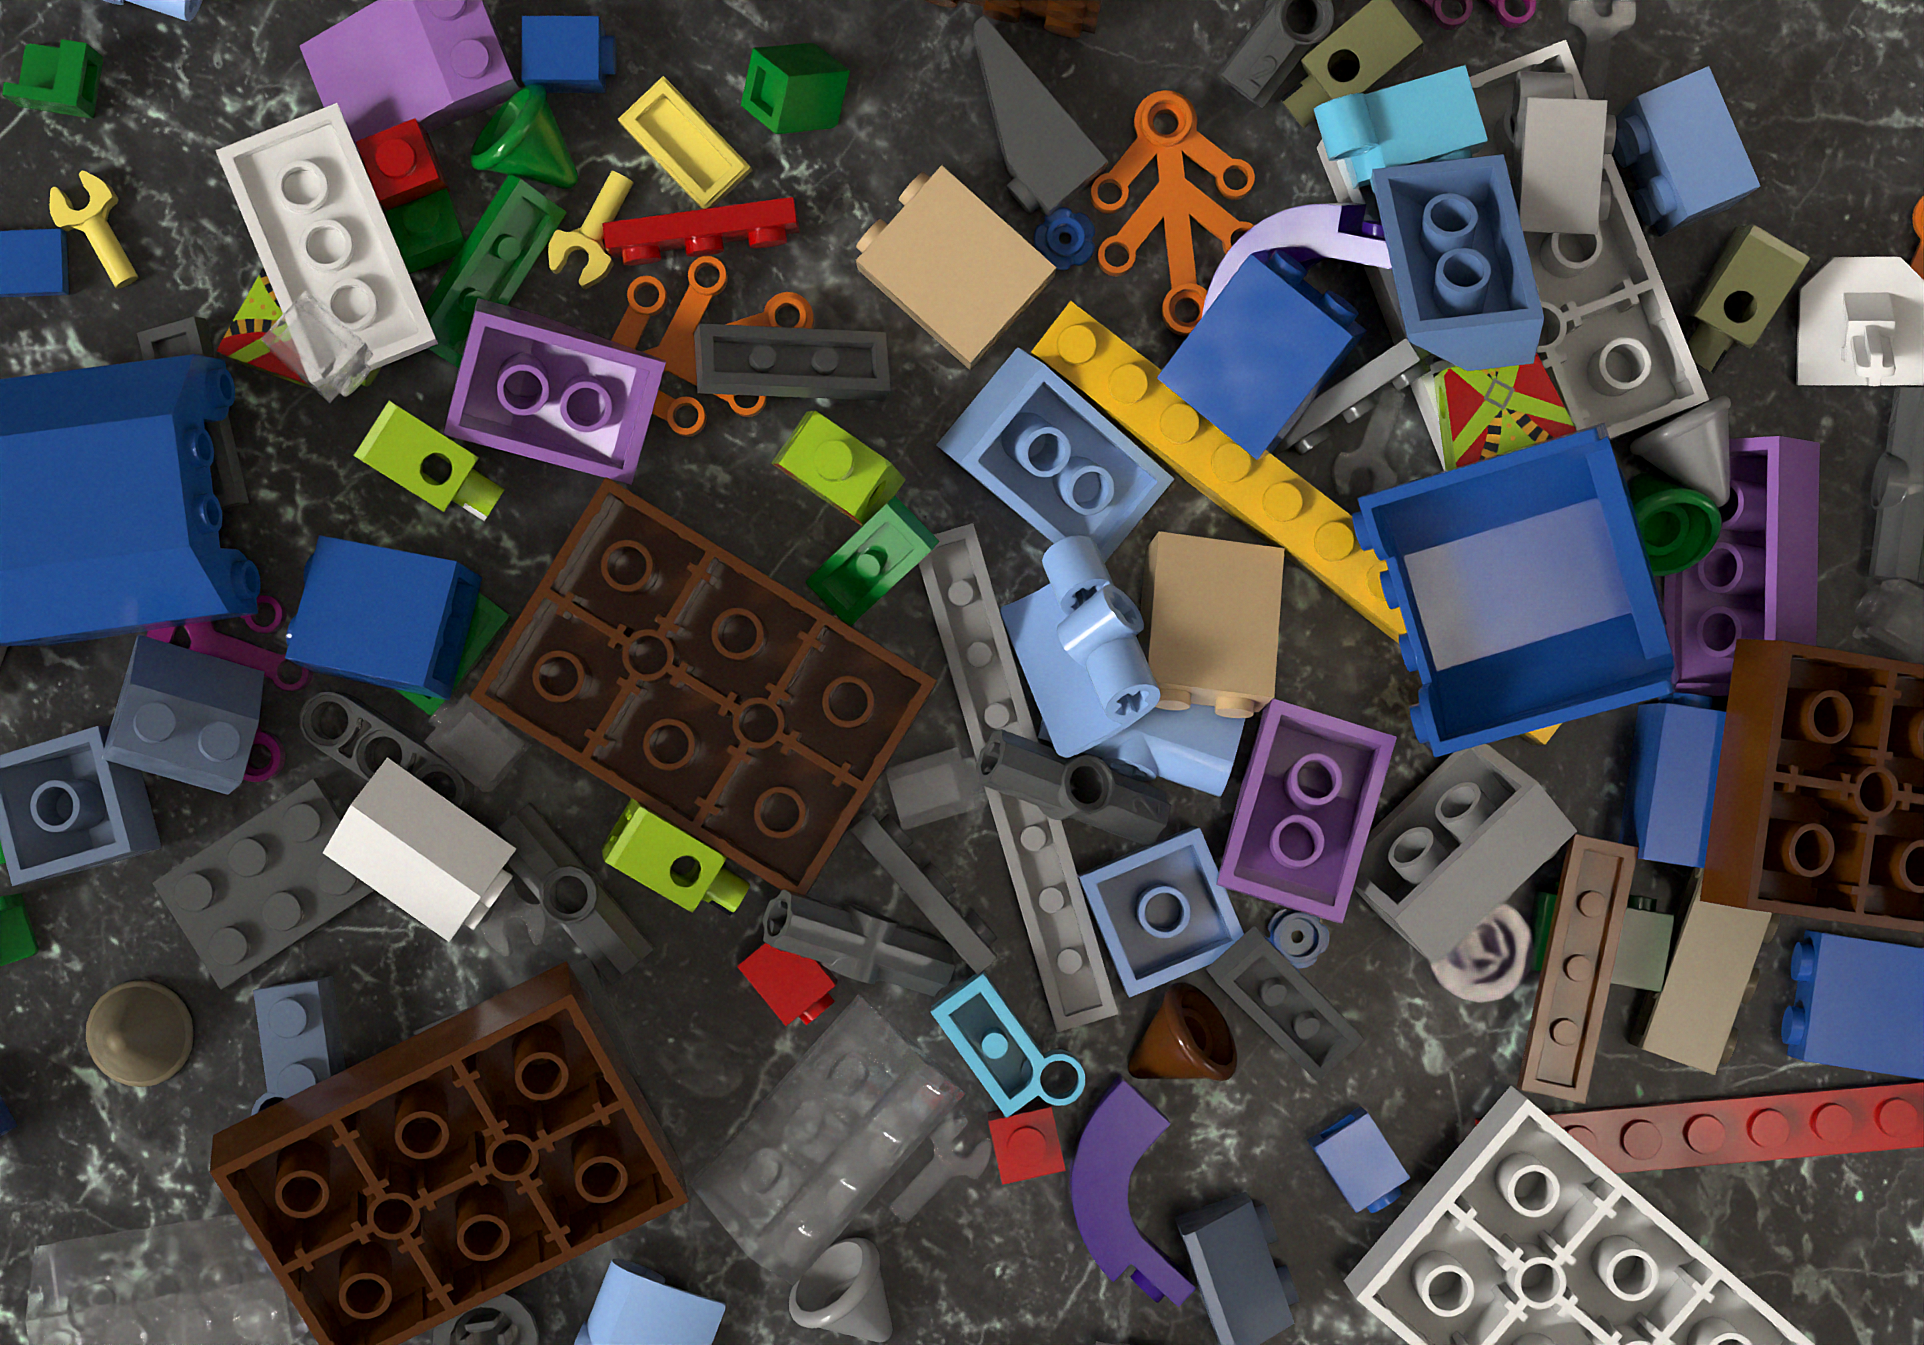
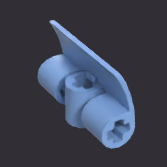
(1081, 649)
(1178, 745)
(642, 1310)

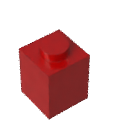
(402, 164)
(789, 983)
(1026, 1142)

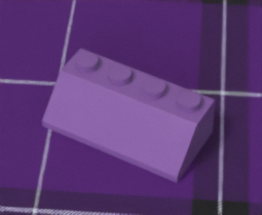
(1760, 570)

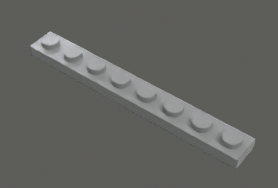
(1030, 840)

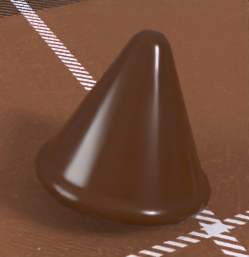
(1185, 1040)

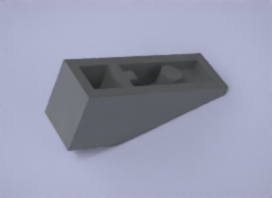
(1038, 139)

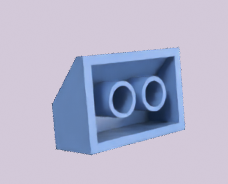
(1460, 261)

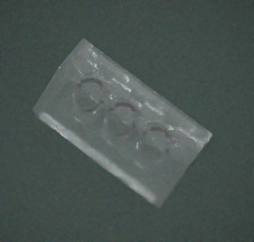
(825, 1140)
(160, 1288)

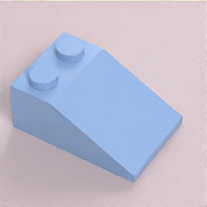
(1054, 456)

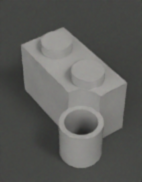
(1559, 155)

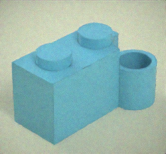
(1403, 125)
(1000, 1046)

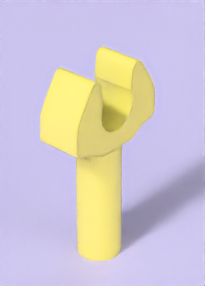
(93, 222)
(591, 233)

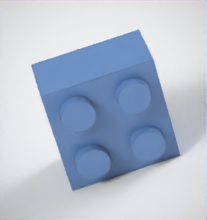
(1683, 153)
(1161, 910)

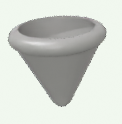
(1693, 448)
(844, 1292)

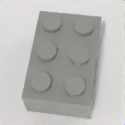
(1458, 849)

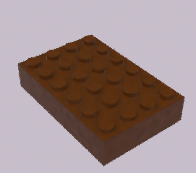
(703, 689)
(1820, 787)
(450, 1166)

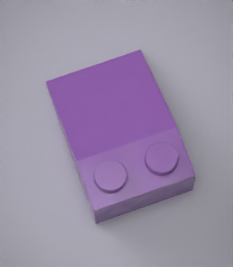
(411, 63)
(553, 392)
(1305, 810)

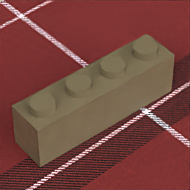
(1704, 980)

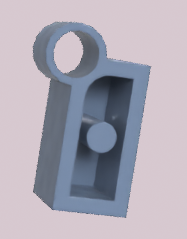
(297, 1036)

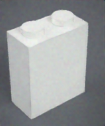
(421, 851)

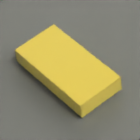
(684, 144)

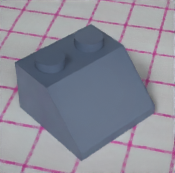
(185, 716)
(71, 808)
(1236, 1271)

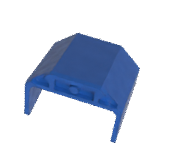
(114, 503)
(1520, 591)

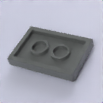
(262, 885)

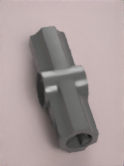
(1274, 49)
(1899, 493)
(1043, 779)
(601, 925)
(858, 943)

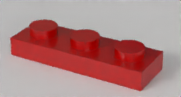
(701, 230)

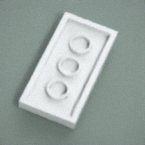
(326, 231)

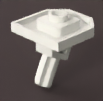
(1861, 324)

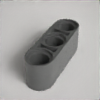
(364, 732)

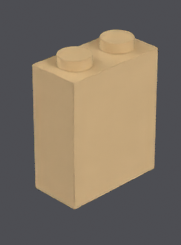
(953, 265)
(1211, 622)

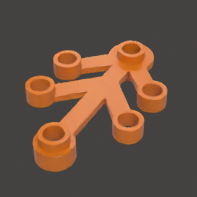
(1172, 199)
(678, 341)

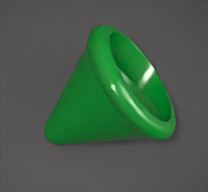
(525, 141)
(1674, 522)

